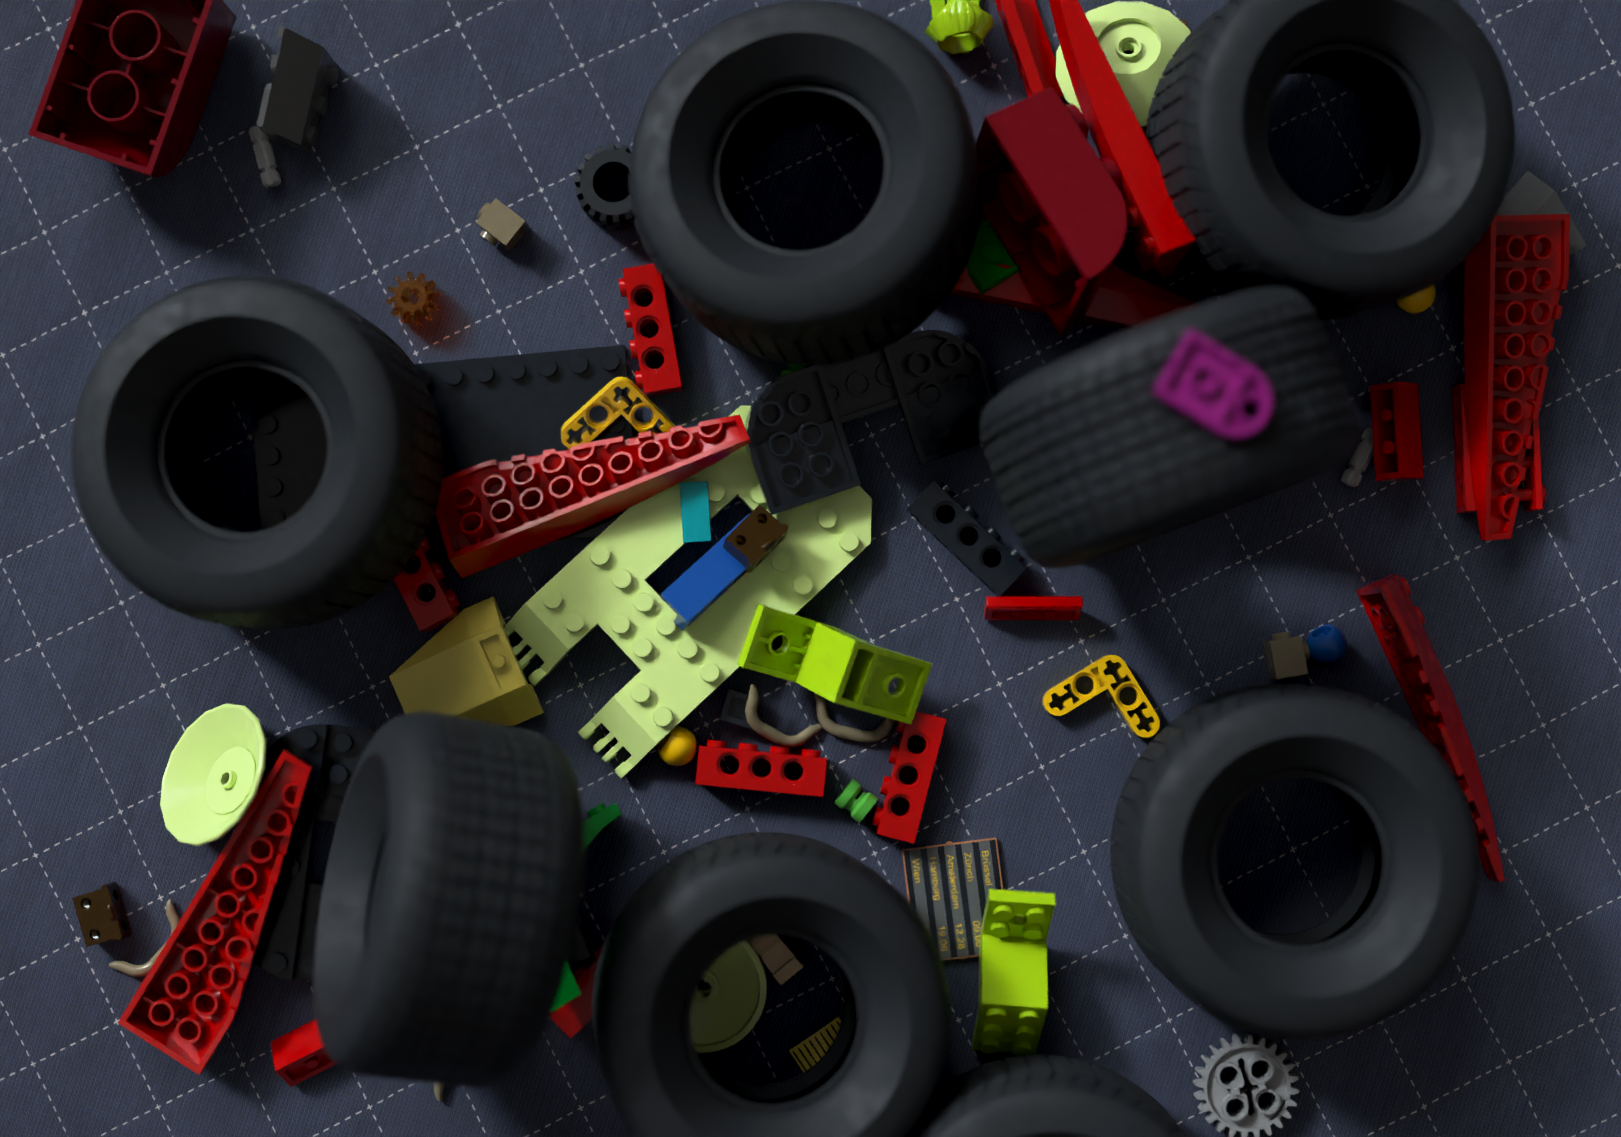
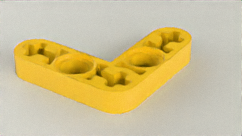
(615, 408)
(1103, 682)

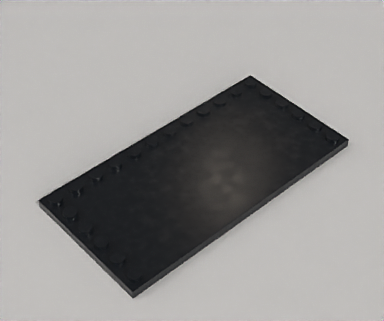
(484, 414)

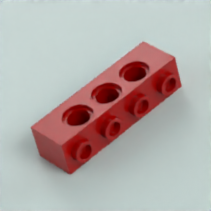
(667, 377)
(445, 603)
(712, 774)
(905, 826)

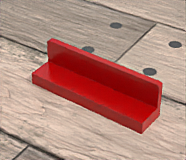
(1029, 45)
(300, 1054)

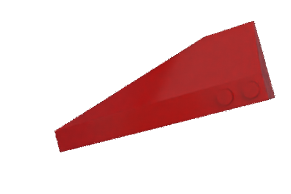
(1508, 325)
(533, 500)
(1430, 700)

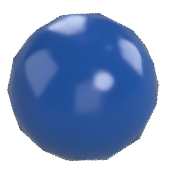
(1327, 644)

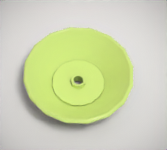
(1138, 27)
(213, 774)

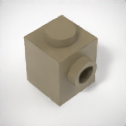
(501, 225)
(1286, 655)

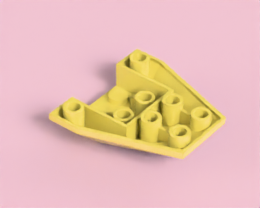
(468, 672)

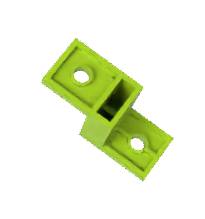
(834, 664)
(1013, 972)

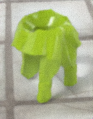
(958, 25)

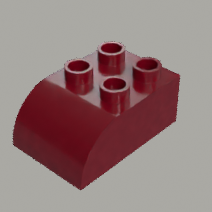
(134, 80)
(1051, 202)

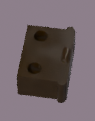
(755, 538)
(102, 915)

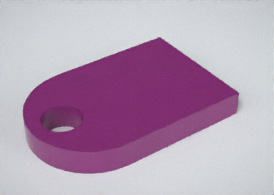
(1211, 386)

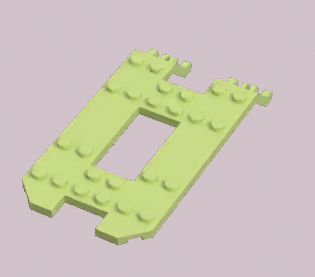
(680, 667)

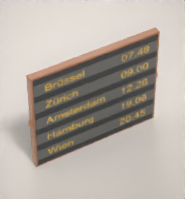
(951, 889)

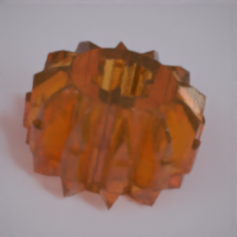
(402, 303)

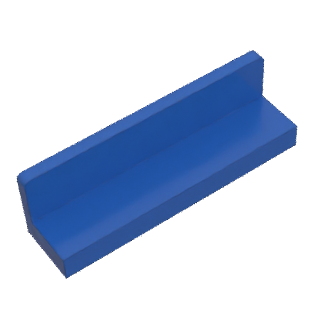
(703, 583)

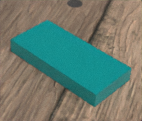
(695, 512)

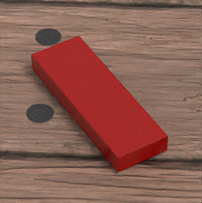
(1033, 607)

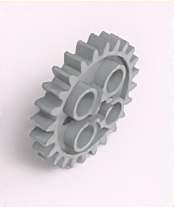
(1273, 1080)

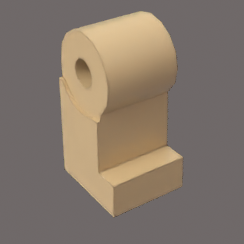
(777, 956)

